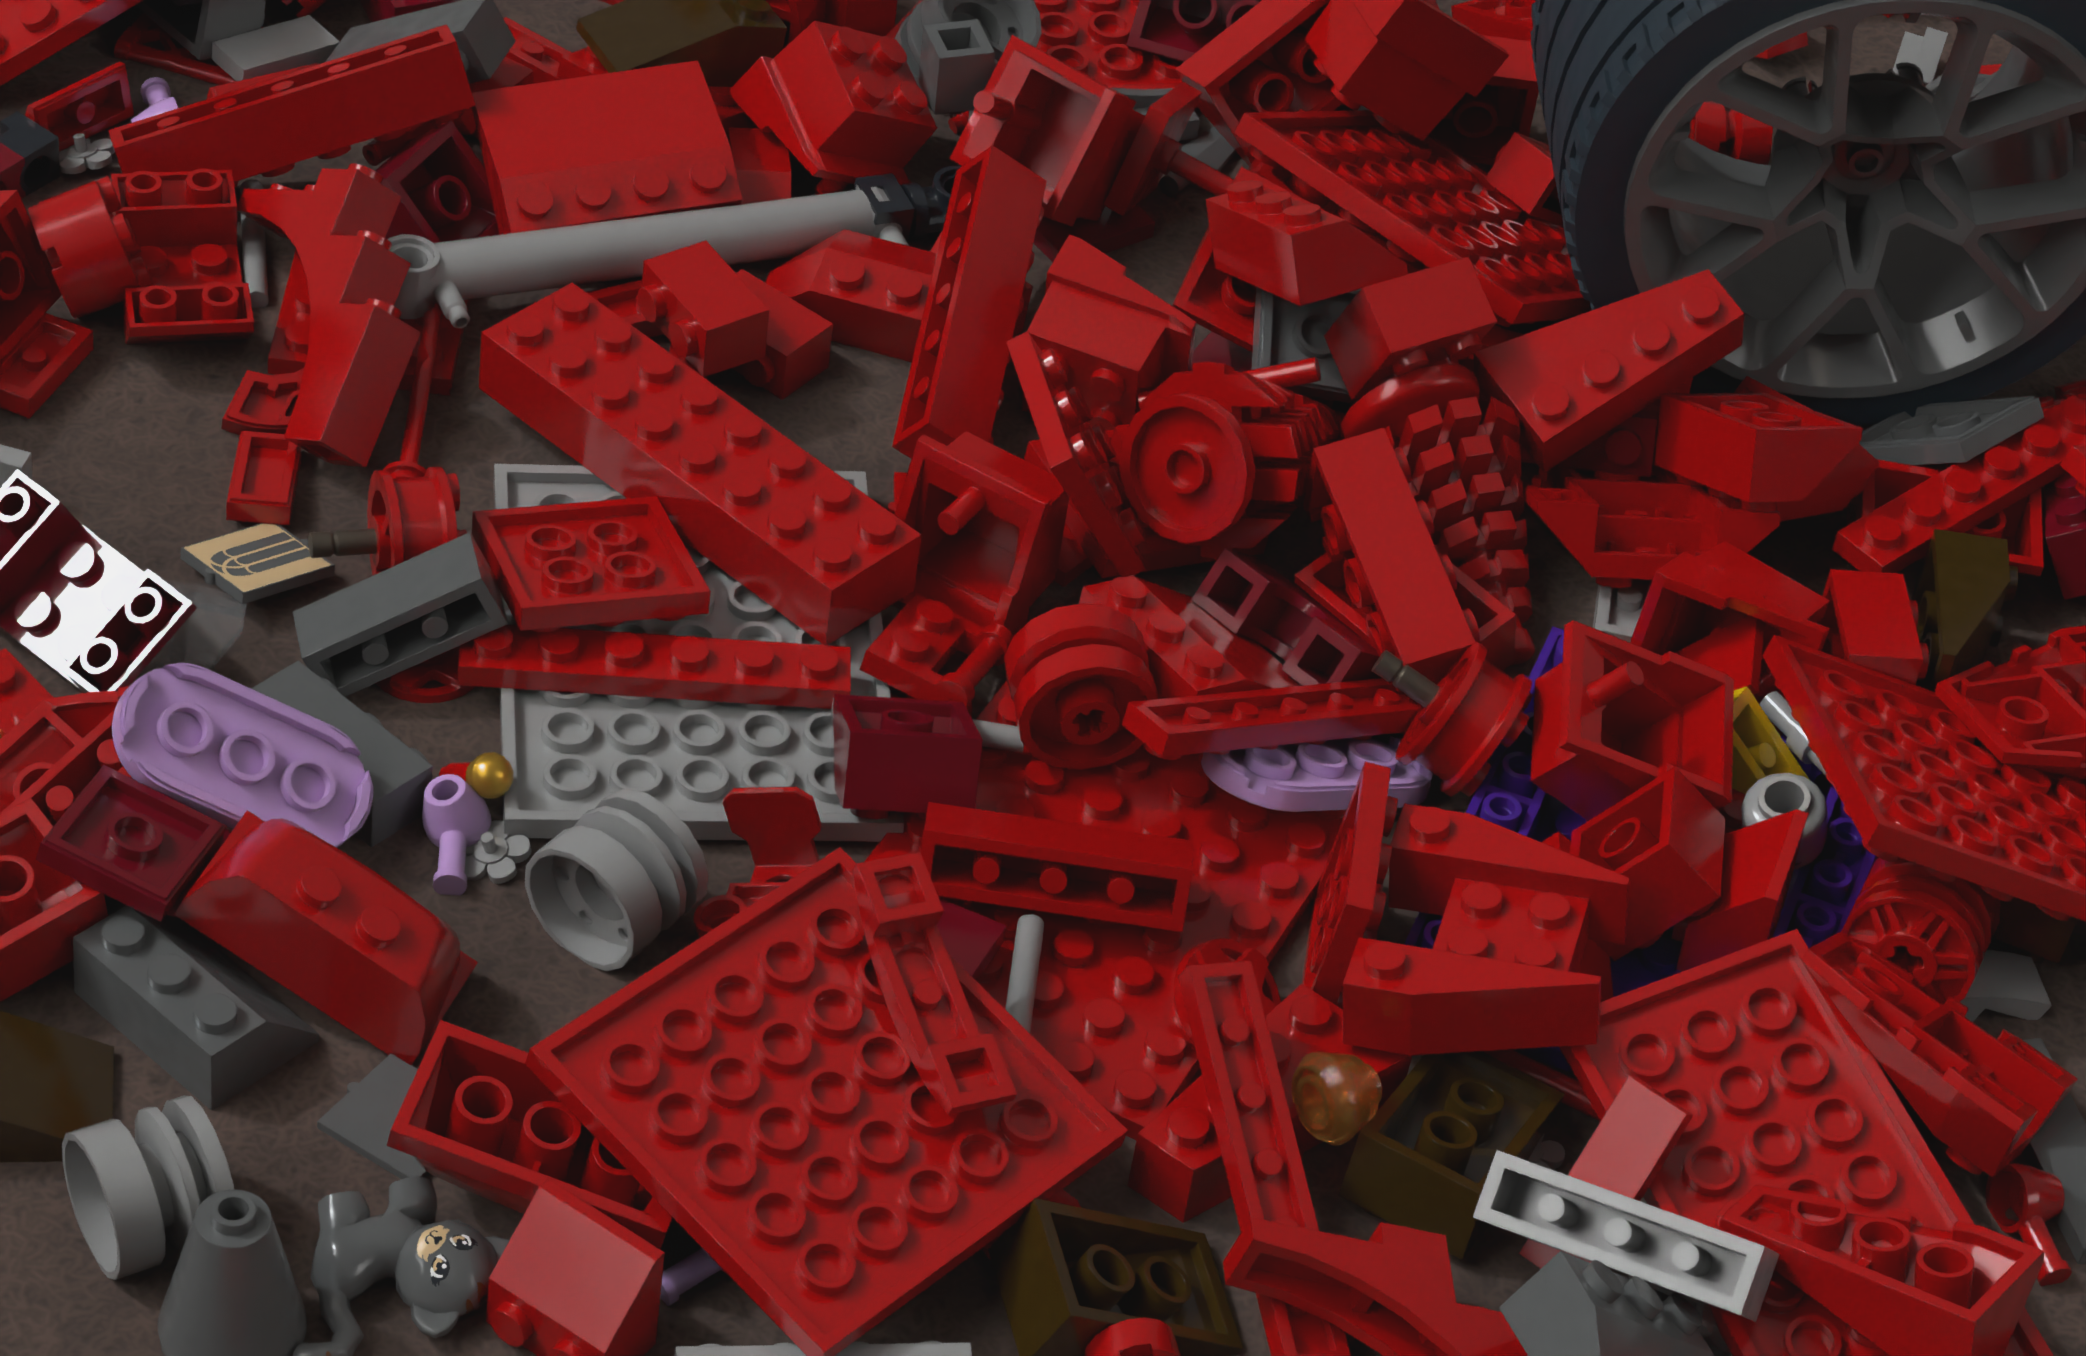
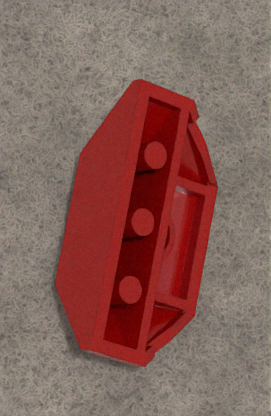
(864, 287)
(58, 751)

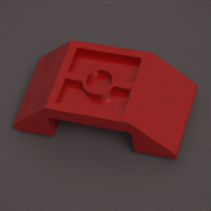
(192, 255)

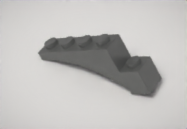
(961, 59)

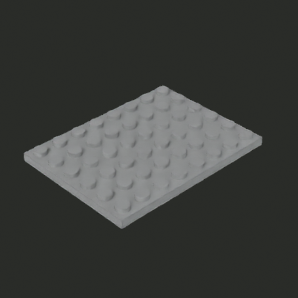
(683, 752)

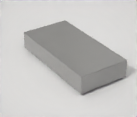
(274, 48)

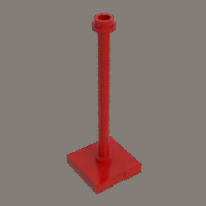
(1158, 152)

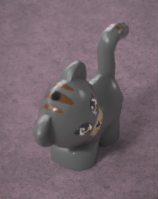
(436, 1266)

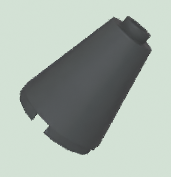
(232, 1285)

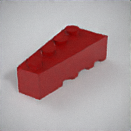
(1608, 363)
(1388, 552)
(1179, 1153)

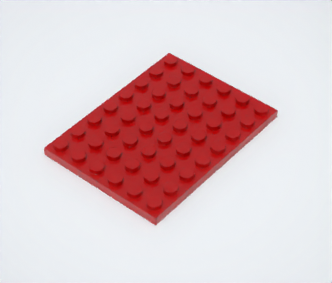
(1110, 985)

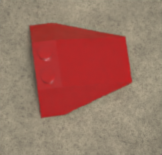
(1636, 524)
(2030, 706)
(1964, 1084)

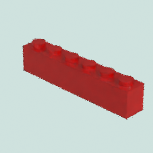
(306, 112)
(972, 302)

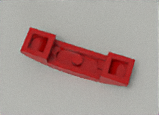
(922, 987)

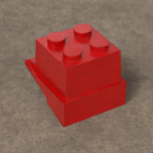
(1401, 60)
(839, 104)
(1054, 125)
(1108, 333)
(984, 527)
(1719, 588)
(1624, 718)

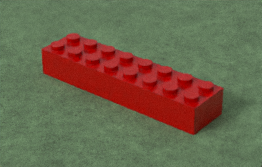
(717, 468)

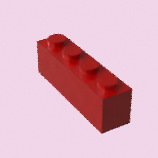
(1057, 866)

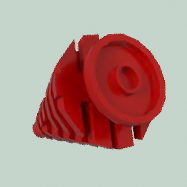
(1221, 456)
(1462, 474)

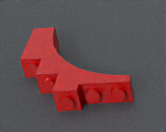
(355, 330)
(1381, 1291)

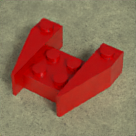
(1503, 950)

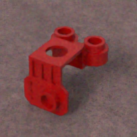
(780, 835)

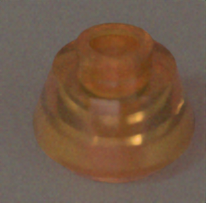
(1335, 1095)

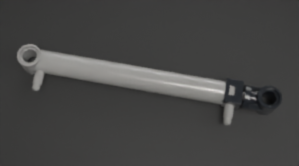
(616, 249)

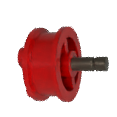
(402, 520)
(1459, 717)

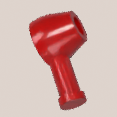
(2035, 1200)

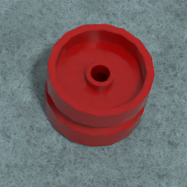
(1074, 682)

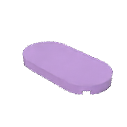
(239, 752)
(1314, 776)

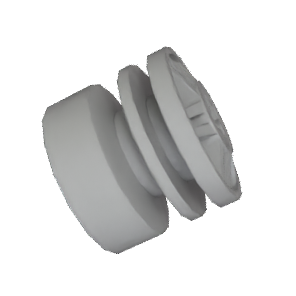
(616, 879)
(145, 1187)

